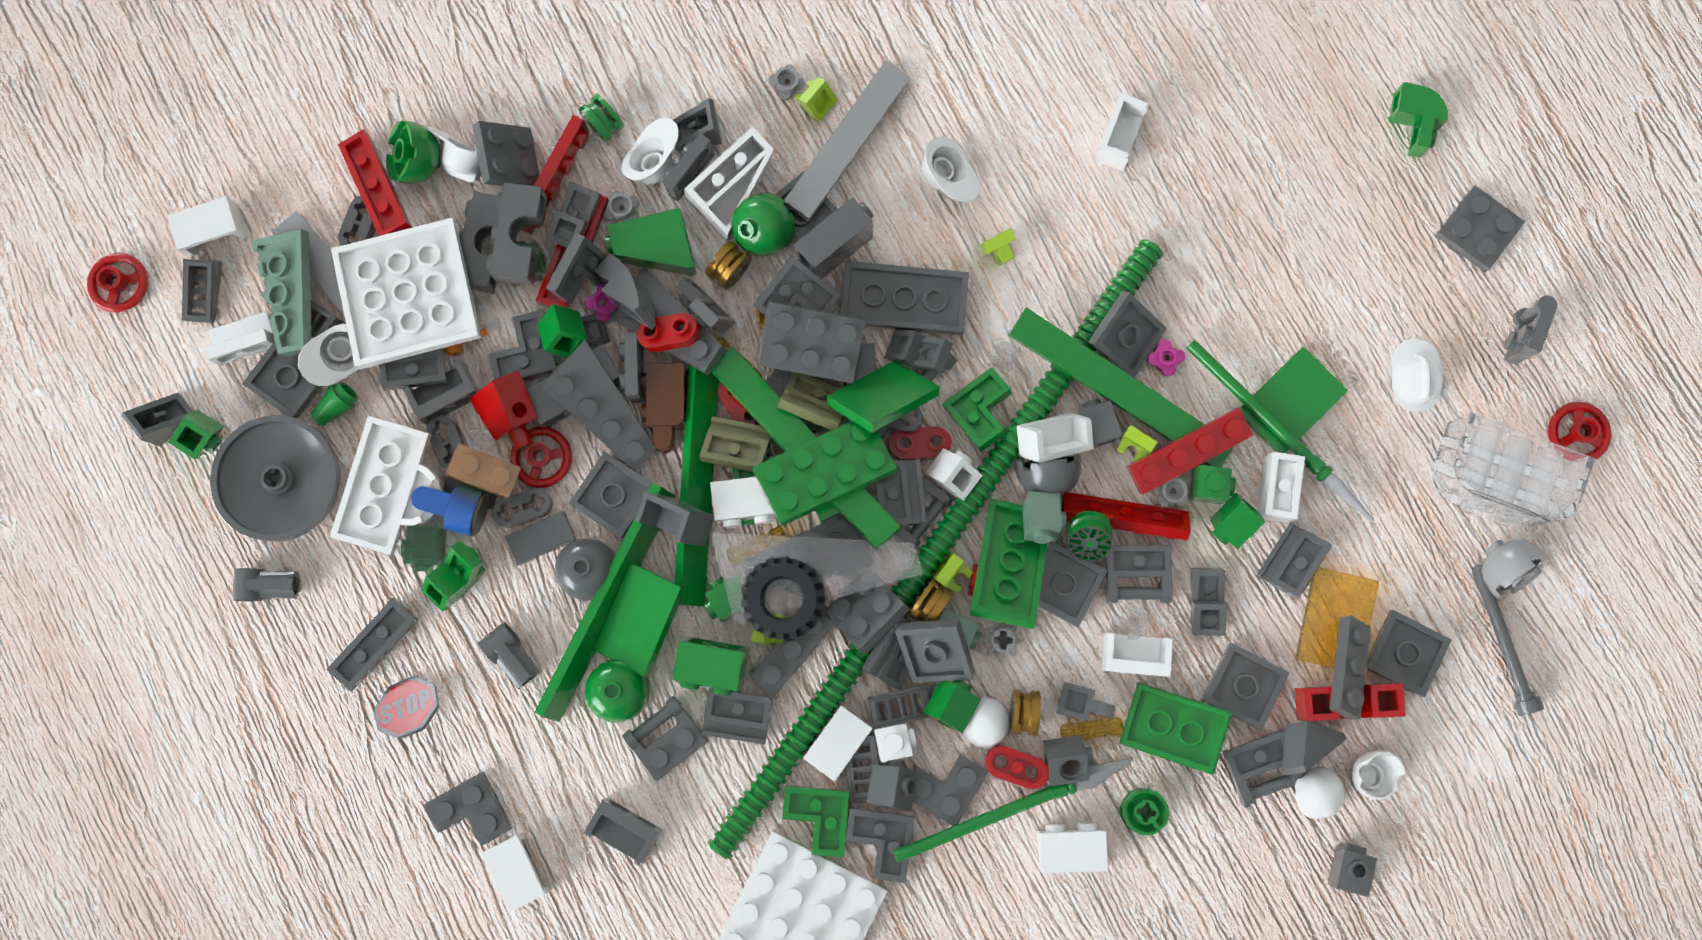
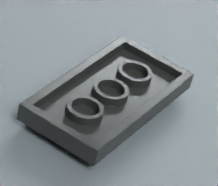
(906, 297)

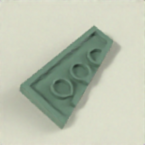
(287, 279)

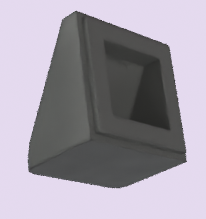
(595, 330)

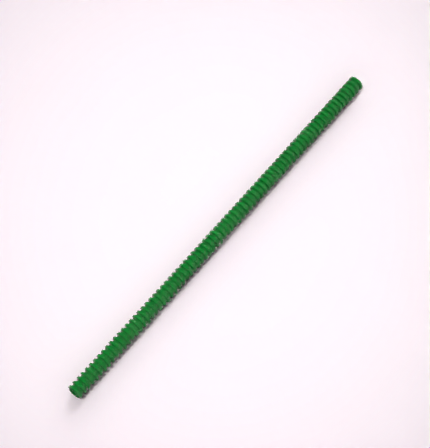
(929, 557)

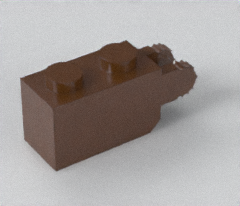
(665, 402)

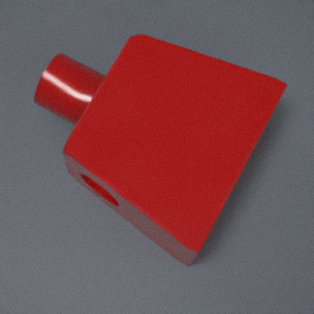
(506, 409)

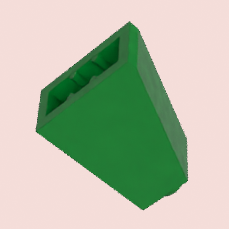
(653, 242)

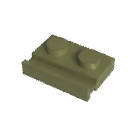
(808, 399)
(735, 444)

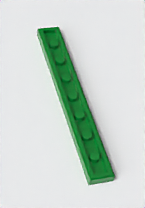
(1106, 379)
(789, 432)
(695, 481)
(580, 649)

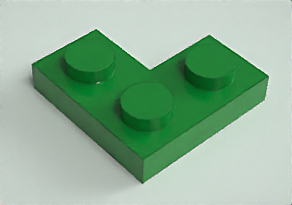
(971, 408)
(826, 809)

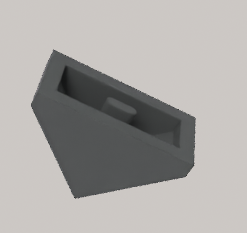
(698, 120)
(158, 419)
(1307, 745)

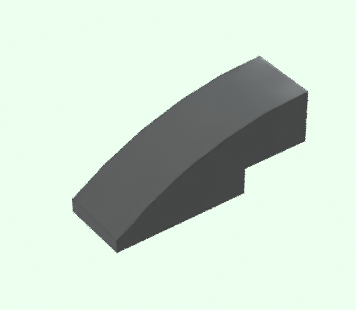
(625, 291)

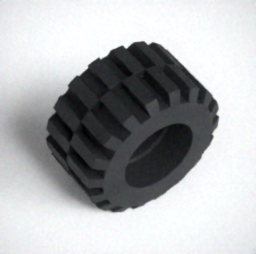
(754, 598)

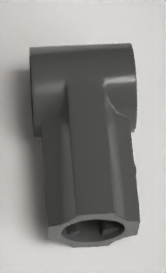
(258, 584)
(504, 649)

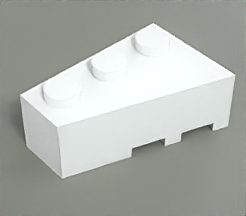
(730, 180)

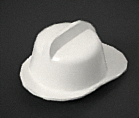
(651, 152)
(456, 157)
(949, 170)
(327, 357)
(1416, 375)

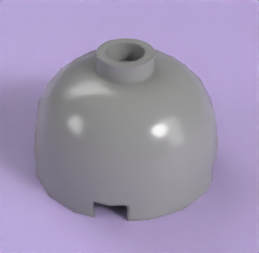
(1511, 566)

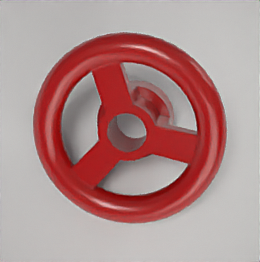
(104, 277)
(1592, 426)
(532, 449)

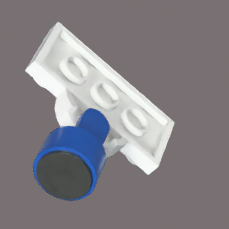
(394, 489)

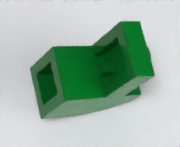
(1421, 109)
(454, 576)

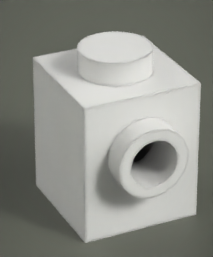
(954, 473)
(895, 742)

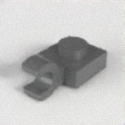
(1079, 703)

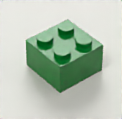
(711, 665)

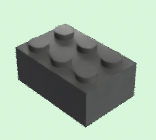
(810, 341)

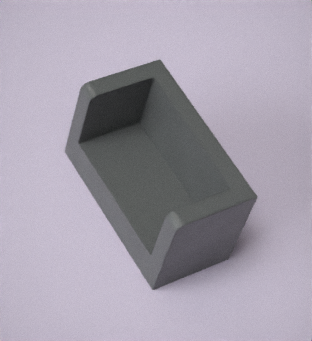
(445, 397)
(676, 517)
(623, 830)

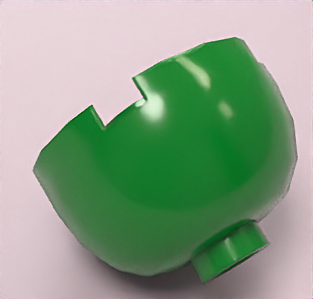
(414, 153)
(762, 224)
(616, 692)

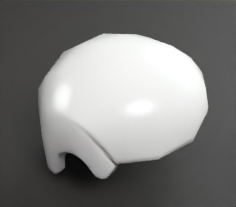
(988, 724)
(1377, 774)
(1320, 793)

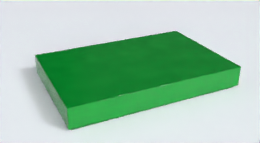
(883, 396)
(1296, 397)
(639, 619)
(1176, 728)

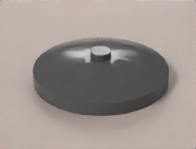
(275, 478)

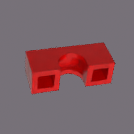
(1379, 702)

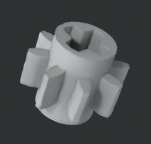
(995, 646)

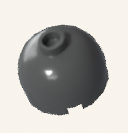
(1050, 476)
(583, 567)

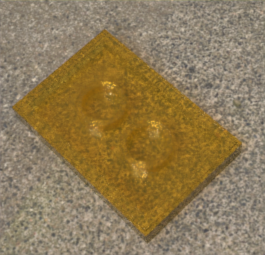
(1329, 598)

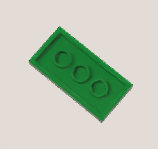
(823, 471)
(1008, 569)

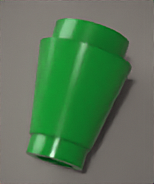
(334, 403)

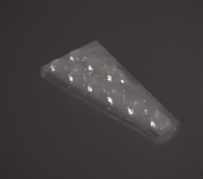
(841, 564)

